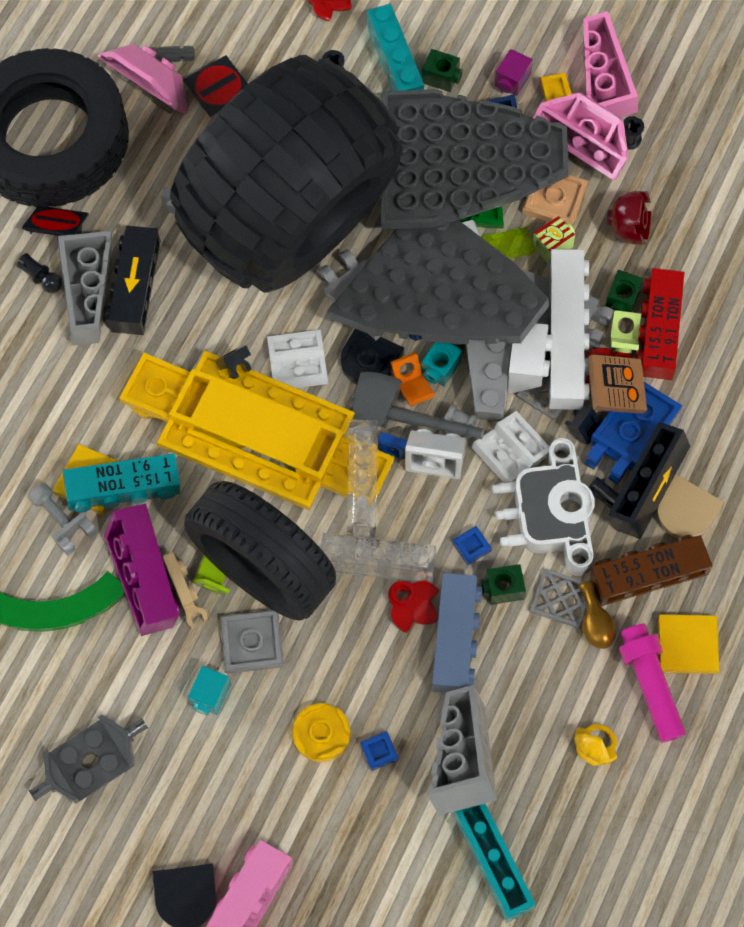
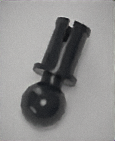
(49, 281)

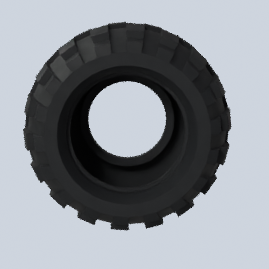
(285, 172)

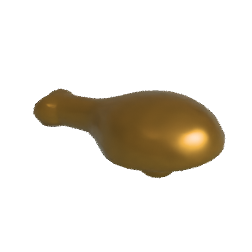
(597, 622)

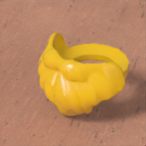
(592, 747)

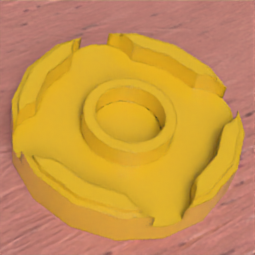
(321, 732)

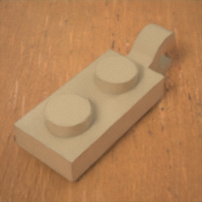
(185, 592)

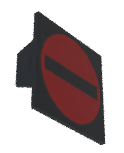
(215, 84)
(55, 221)

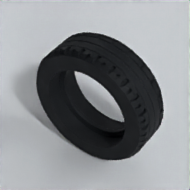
(260, 550)

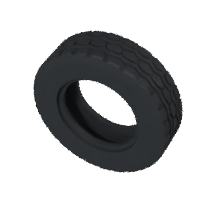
(92, 158)

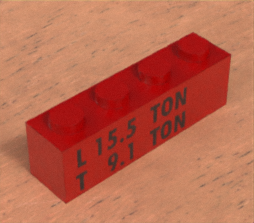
(662, 323)

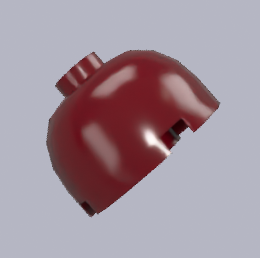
(630, 217)

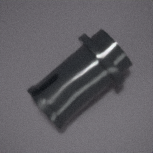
(603, 492)

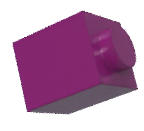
(513, 72)

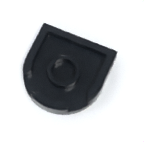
(368, 355)
(185, 895)

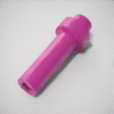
(642, 653)

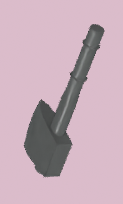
(376, 401)

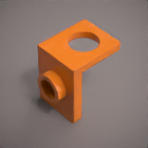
(414, 386)

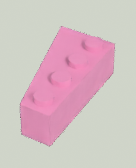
(606, 69)
(252, 888)

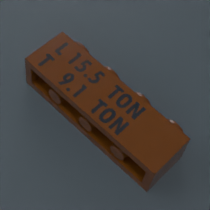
(651, 569)

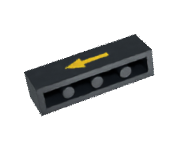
(134, 280)
(649, 480)

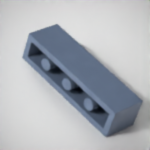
(454, 632)

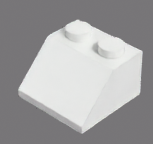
(528, 360)
(435, 454)

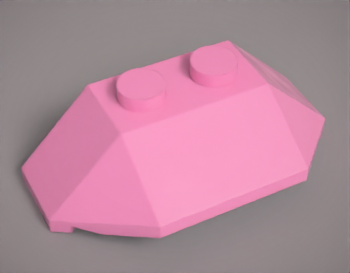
(149, 73)
(591, 131)

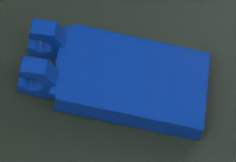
(626, 434)

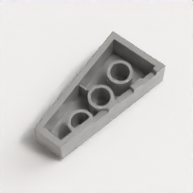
(85, 278)
(489, 377)
(463, 761)

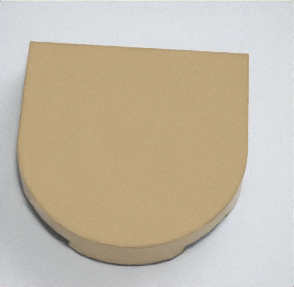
(687, 509)

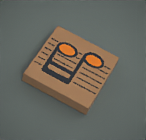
(617, 384)

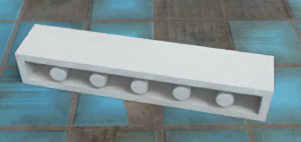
(567, 327)

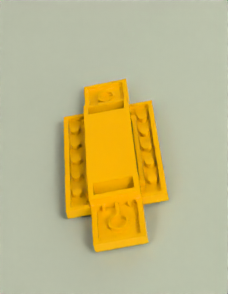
(254, 414)

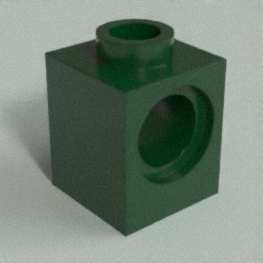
(441, 61)
(627, 284)
(510, 574)

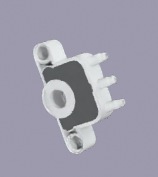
(541, 519)

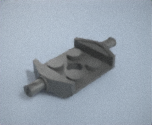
(65, 763)

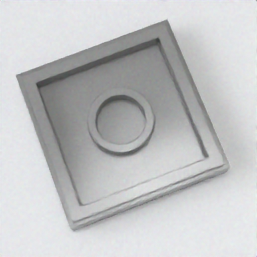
(252, 641)

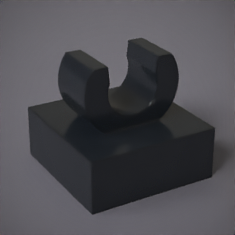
(234, 358)
(584, 423)

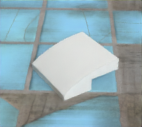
(298, 359)
(511, 447)

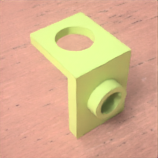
(625, 341)

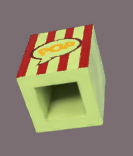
(553, 235)

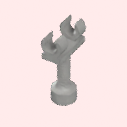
(42, 496)

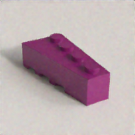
(141, 569)

